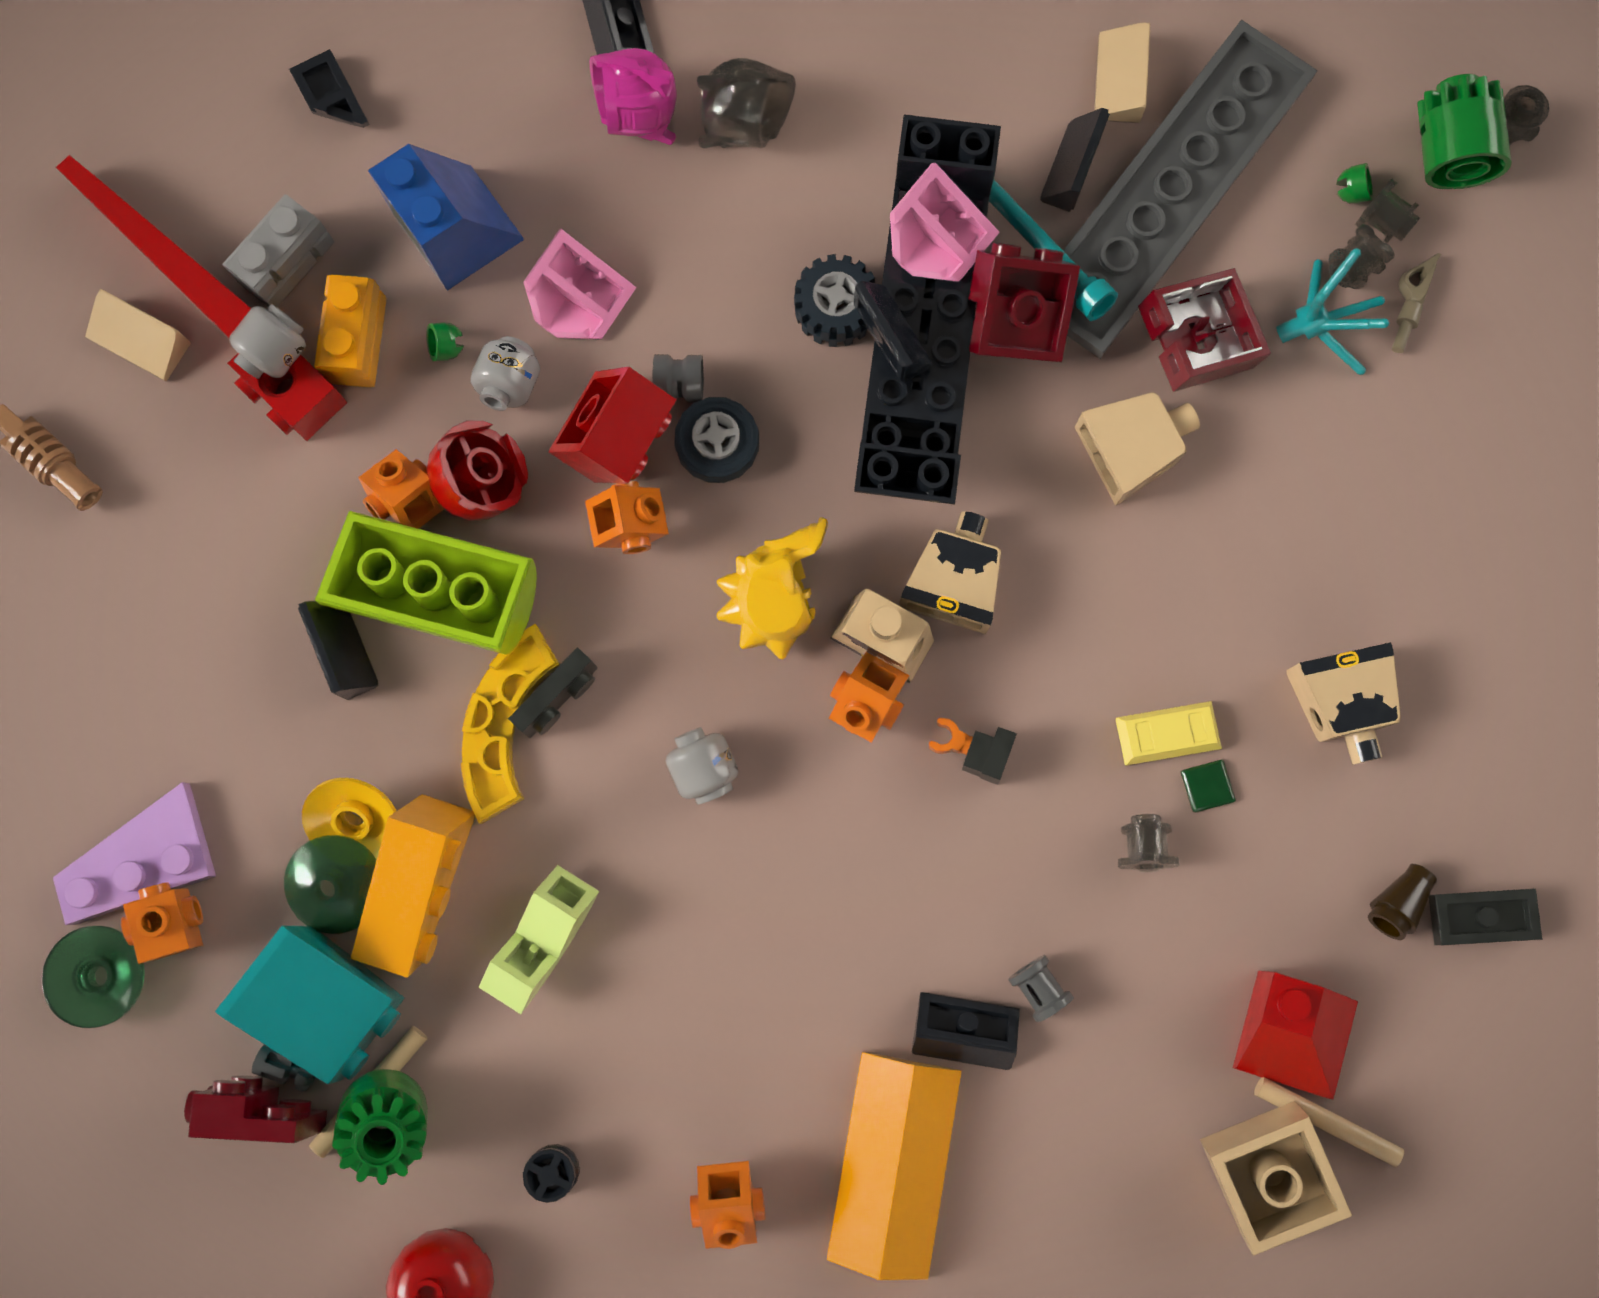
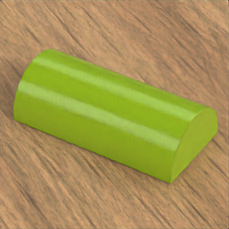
(430, 583)

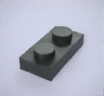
(568, 680)
(1485, 917)

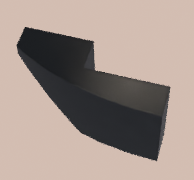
(328, 90)

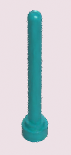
(1092, 294)

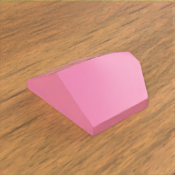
(938, 228)
(575, 290)

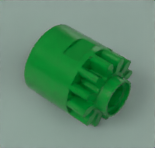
(1464, 132)
(384, 1100)

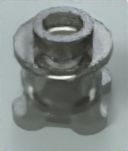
(1525, 112)
(1390, 214)
(1372, 258)
(1147, 844)

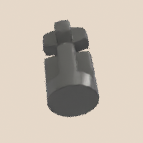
(279, 1069)

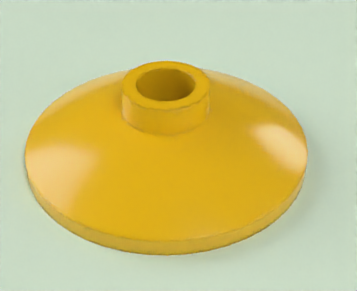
(331, 809)

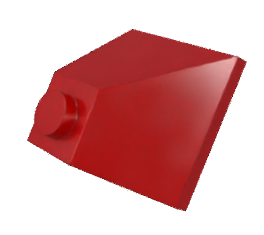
(1295, 1033)

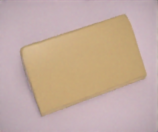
(1123, 72)
(135, 335)

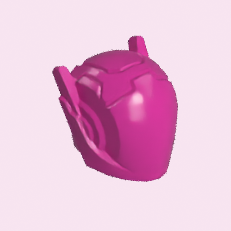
(634, 93)

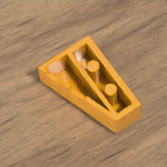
(411, 884)

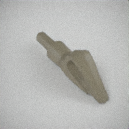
(1414, 297)

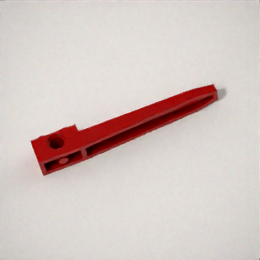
(310, 398)

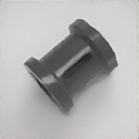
(1041, 988)

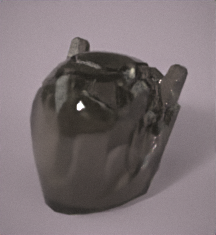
(744, 103)

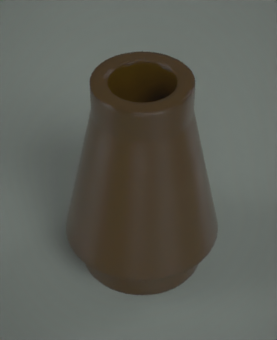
(1402, 903)

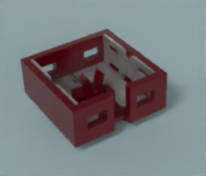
(1218, 326)

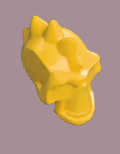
(769, 591)

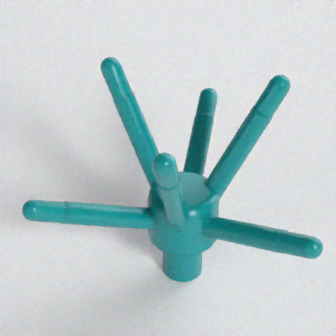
(1315, 319)

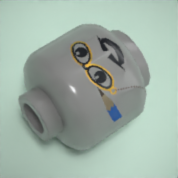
(267, 342)
(505, 373)
(702, 766)

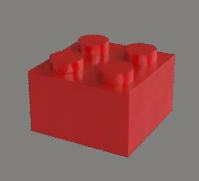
(613, 426)

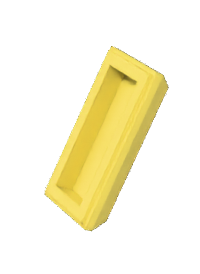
(1168, 733)

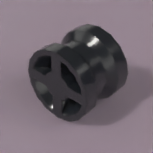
(545, 1181)

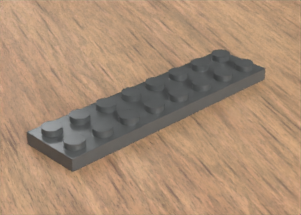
(1183, 175)

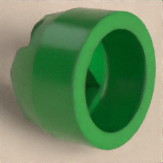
(1358, 183)
(442, 342)

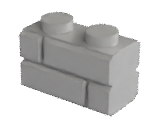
(279, 251)

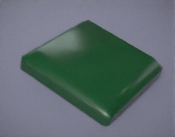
(1208, 786)

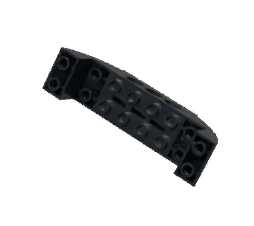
(916, 425)

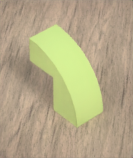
(540, 939)

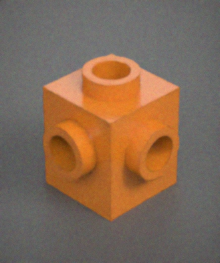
(395, 484)
(636, 513)
(868, 697)
(162, 922)
(727, 1205)

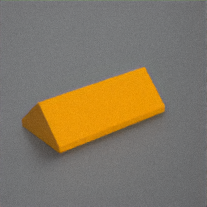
(894, 1168)

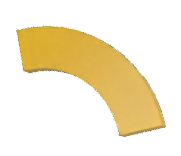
(489, 733)

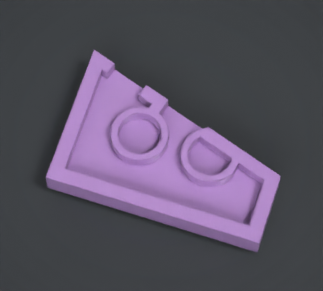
(148, 850)

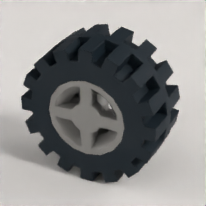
(833, 283)

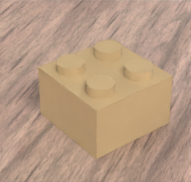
(1275, 1177)

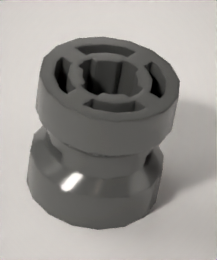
(679, 376)

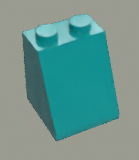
(312, 1004)

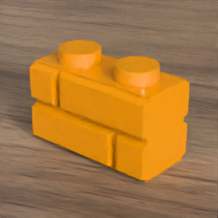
(350, 331)

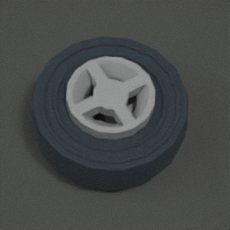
(714, 422)

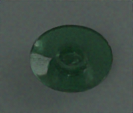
(342, 863)
(71, 982)

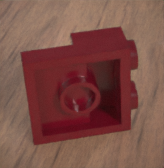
(1022, 303)
(250, 1112)

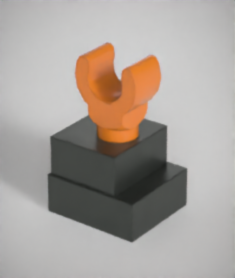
(984, 754)

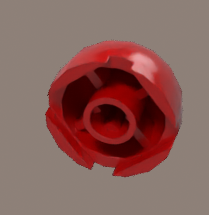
(476, 471)
(441, 1266)

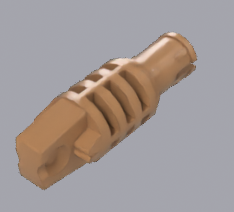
(46, 458)

